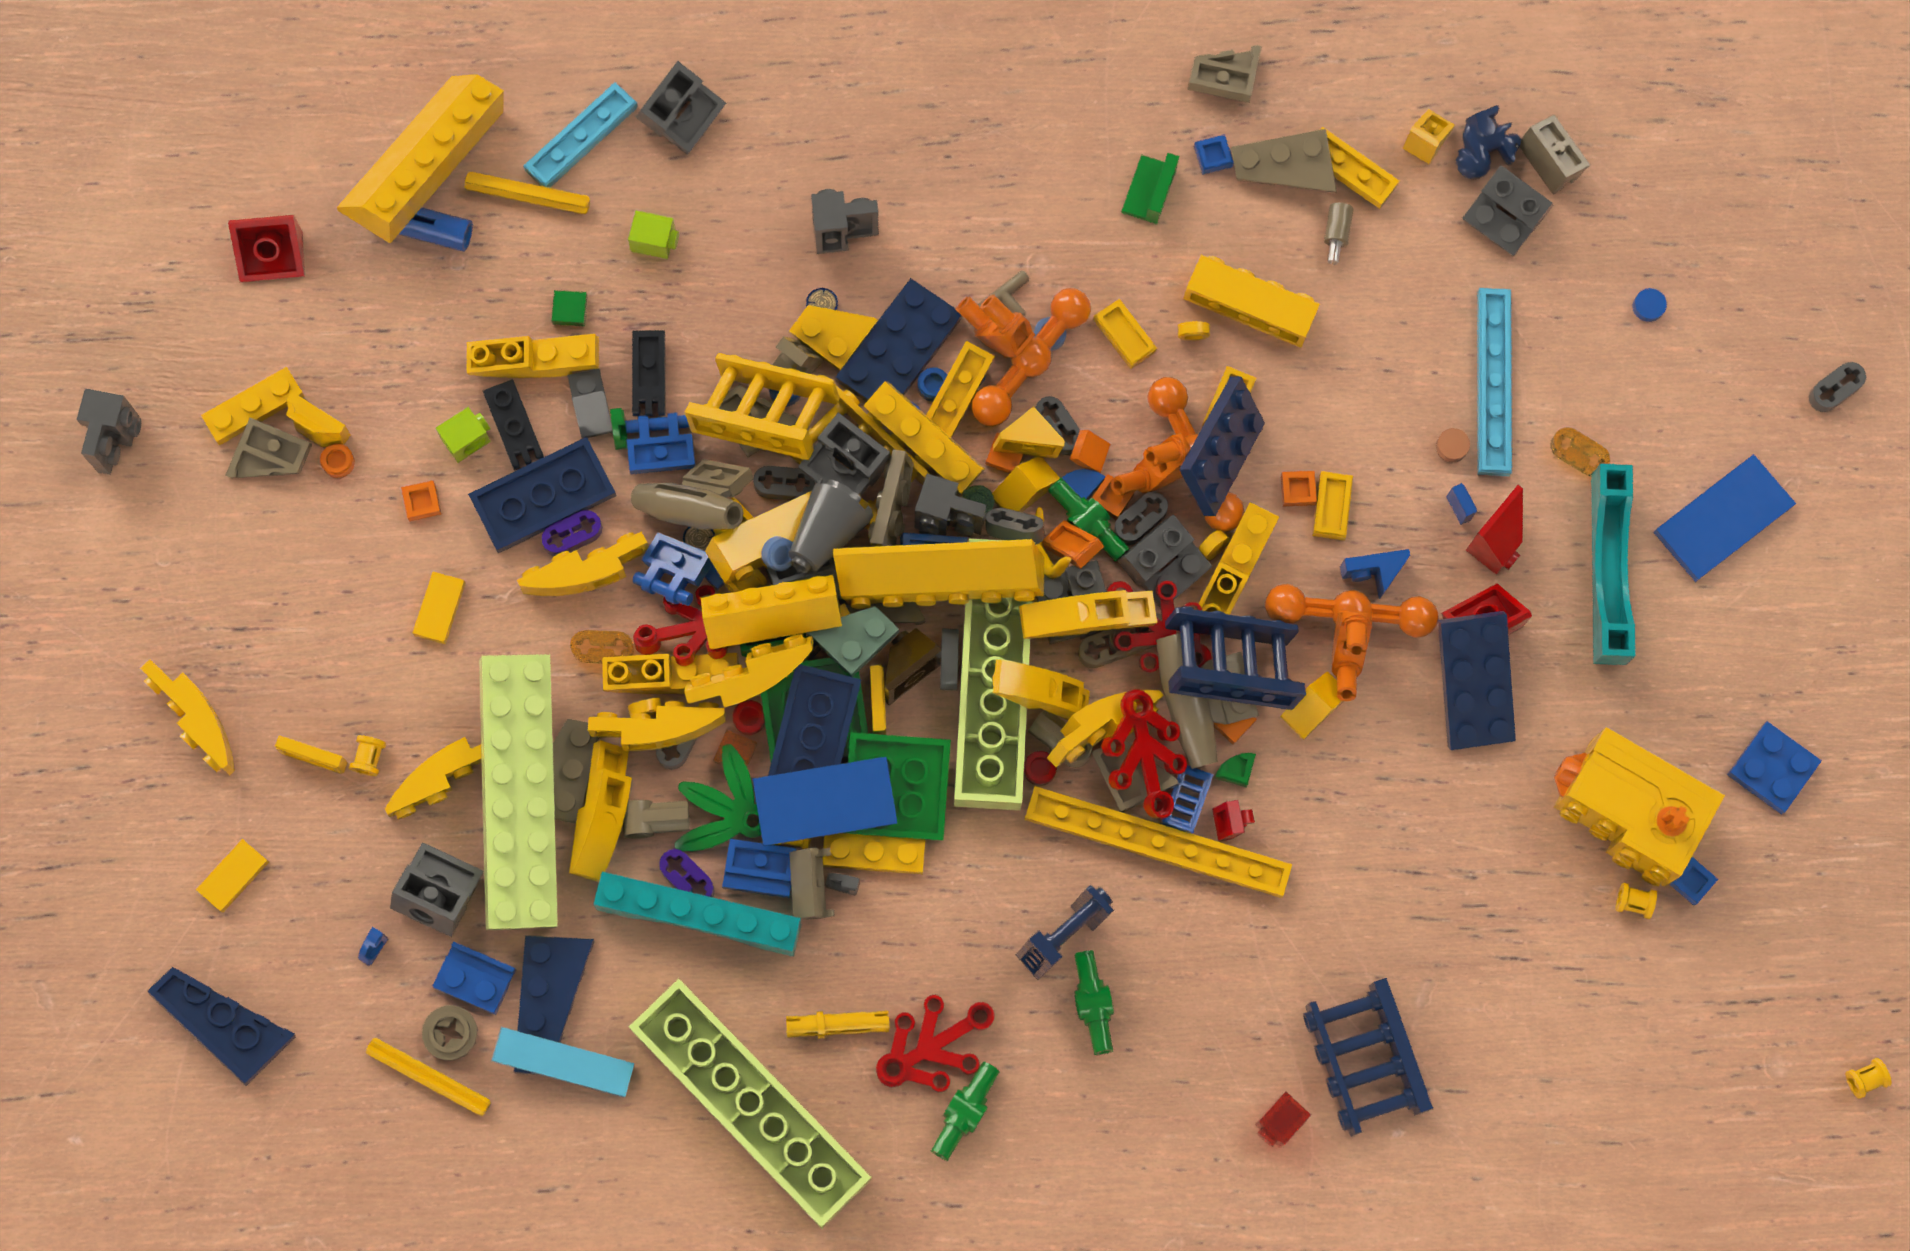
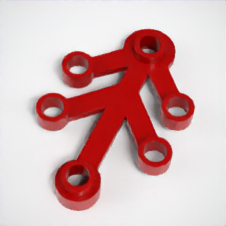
(695, 627)
(1158, 629)
(1144, 750)
(930, 1047)

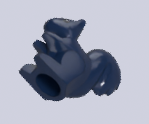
(1481, 137)

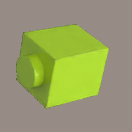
(652, 234)

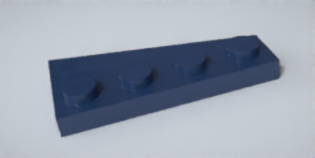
(549, 984)
(229, 1031)

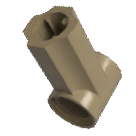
(1047, 730)
(646, 818)

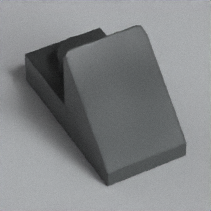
(590, 403)

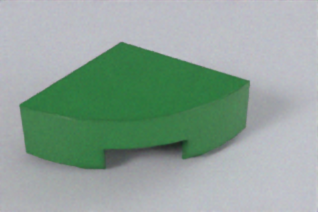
(619, 428)
(1237, 769)

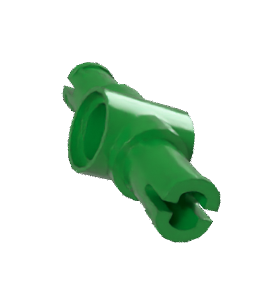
(1088, 516)
(1093, 1002)
(965, 1111)

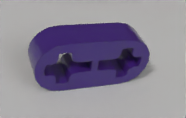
(569, 526)
(690, 867)

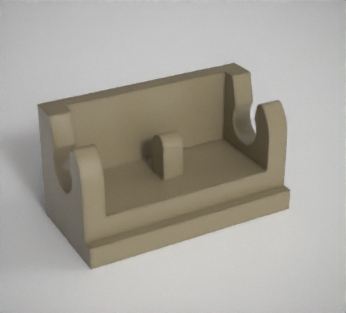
(1553, 153)
(808, 883)

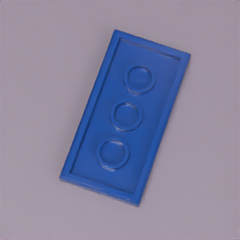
(1724, 518)
(824, 801)

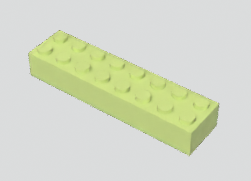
(988, 725)
(518, 792)
(750, 1103)

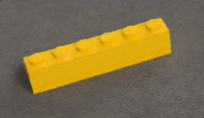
(424, 155)
(940, 573)

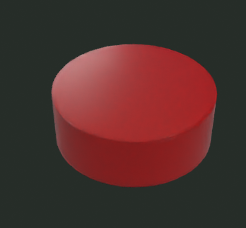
(749, 717)
(1039, 769)

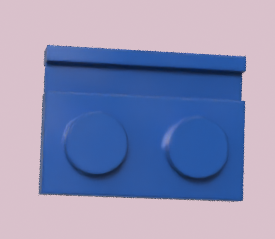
(758, 868)
(474, 978)

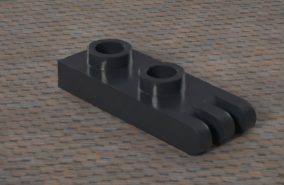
(649, 371)
(512, 422)

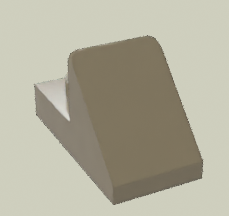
(797, 356)

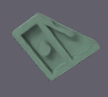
(857, 639)

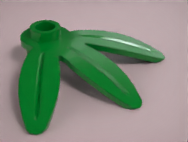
(719, 804)

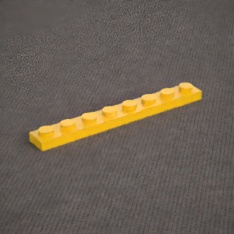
(1158, 842)

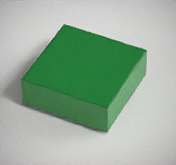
(569, 308)

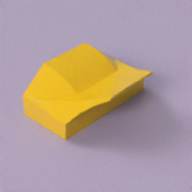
(315, 423)

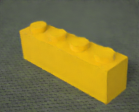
(1251, 300)
(923, 436)
(739, 550)
(771, 611)

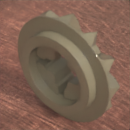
(445, 1017)

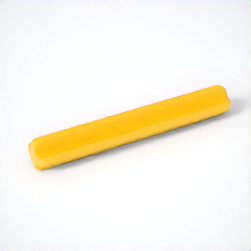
(527, 192)
(428, 1076)

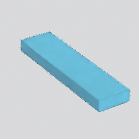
(580, 136)
(562, 1062)

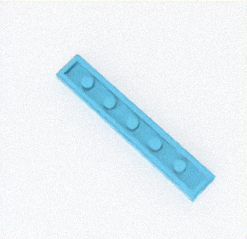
(1494, 382)

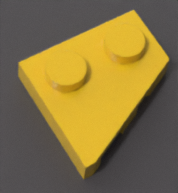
(832, 332)

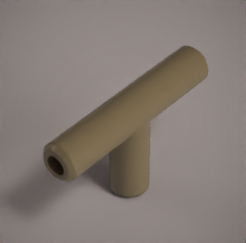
(1005, 291)

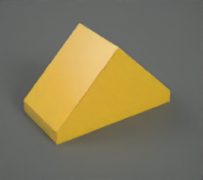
(1428, 136)
(1030, 436)
(1025, 485)
(1315, 707)

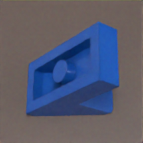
(1381, 565)

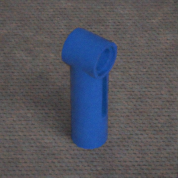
(439, 229)

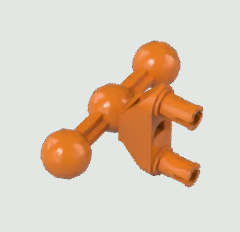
(1013, 337)
(1162, 462)
(1353, 620)

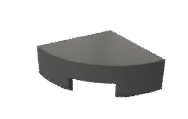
(843, 883)

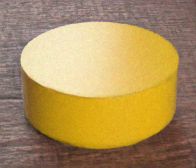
(1193, 330)
(1214, 544)
(646, 706)

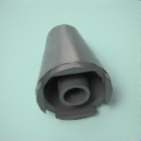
(827, 524)

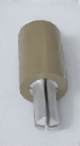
(1338, 229)

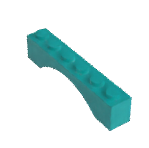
(1610, 588)
(697, 912)

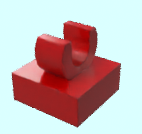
(1231, 820)

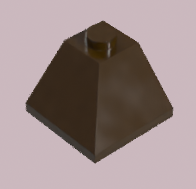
(909, 662)

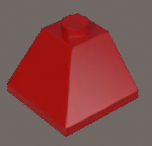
(1501, 535)

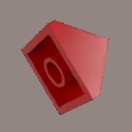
(267, 248)
(1492, 600)

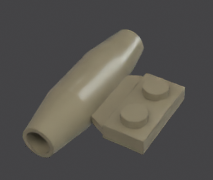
(699, 499)
(1198, 714)

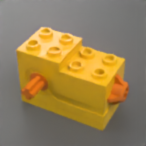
(1638, 804)

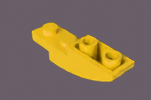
(532, 358)
(1238, 560)
(571, 575)
(1087, 613)
(764, 669)
(658, 672)
(1039, 688)
(199, 723)
(1091, 725)
(671, 727)
(430, 780)
(604, 811)

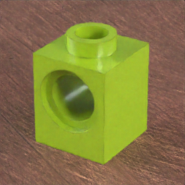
(464, 434)

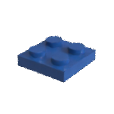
(1774, 767)

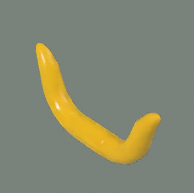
(1050, 570)

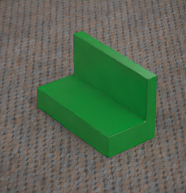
(1150, 187)

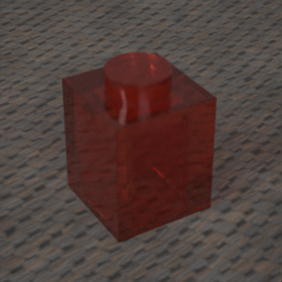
(1281, 1120)

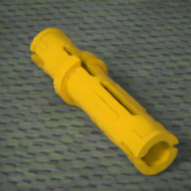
(833, 1024)

